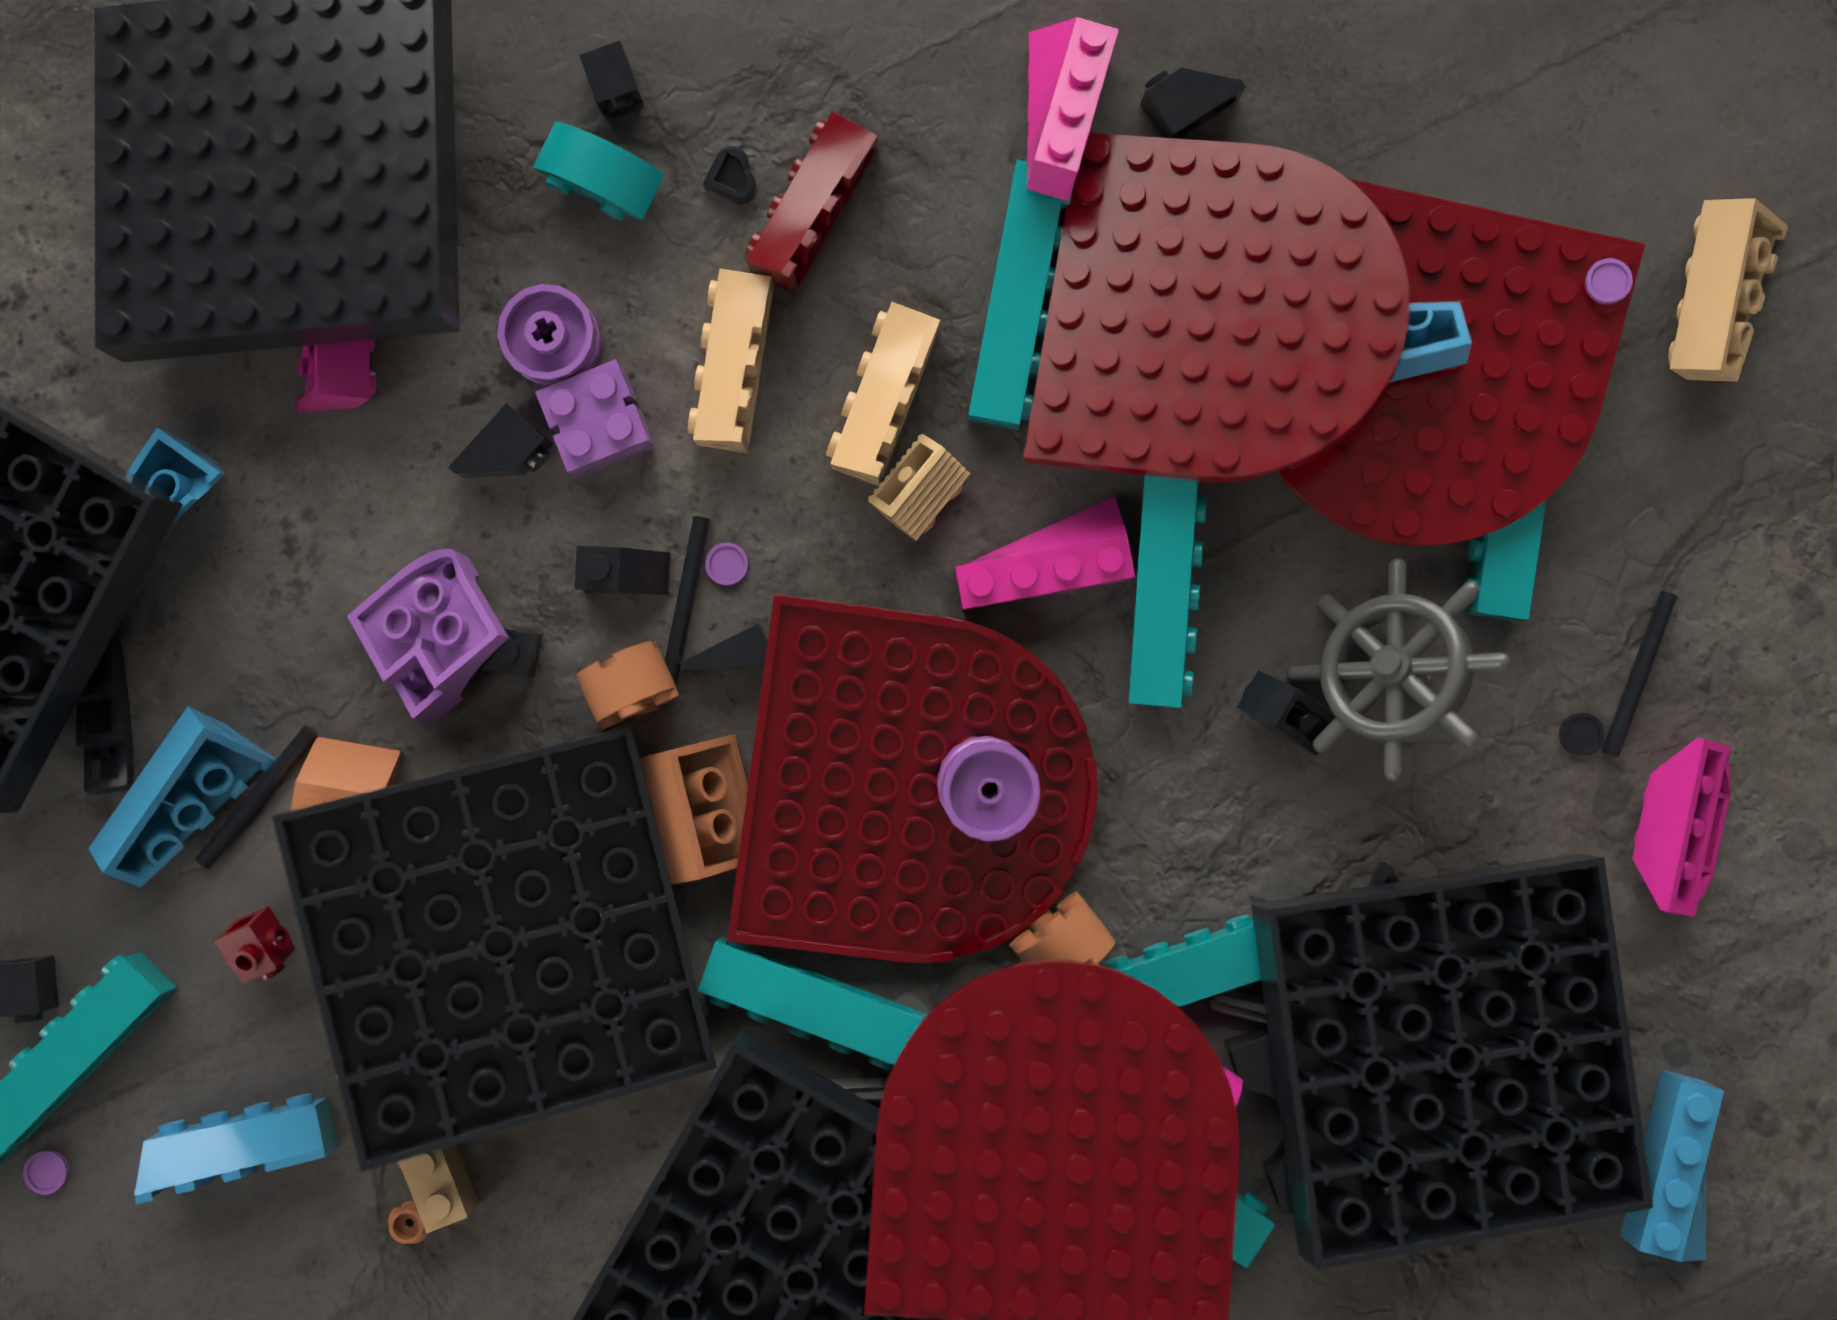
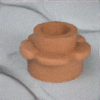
(400, 1230)

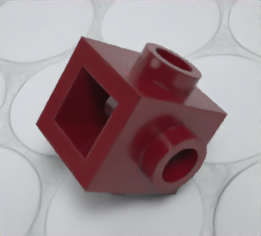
(255, 946)

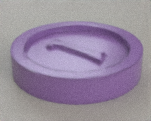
(1608, 281)
(727, 564)
(46, 1172)

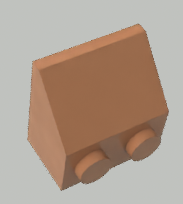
(343, 770)

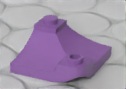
(429, 632)

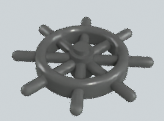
(1397, 669)

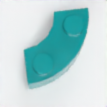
(598, 171)

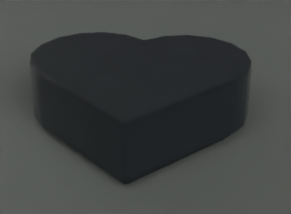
(731, 176)

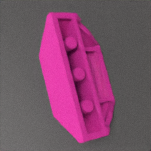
(1684, 825)

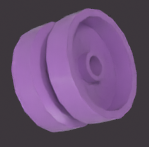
(536, 315)
(1013, 796)

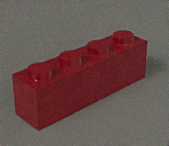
(812, 202)

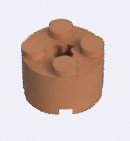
(627, 685)
(1069, 933)

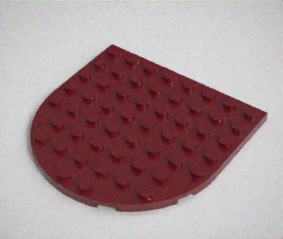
(1213, 312)
(1493, 436)
(843, 792)
(1054, 1156)

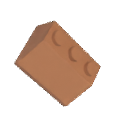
(698, 806)

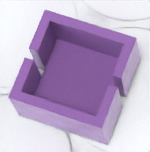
(593, 419)

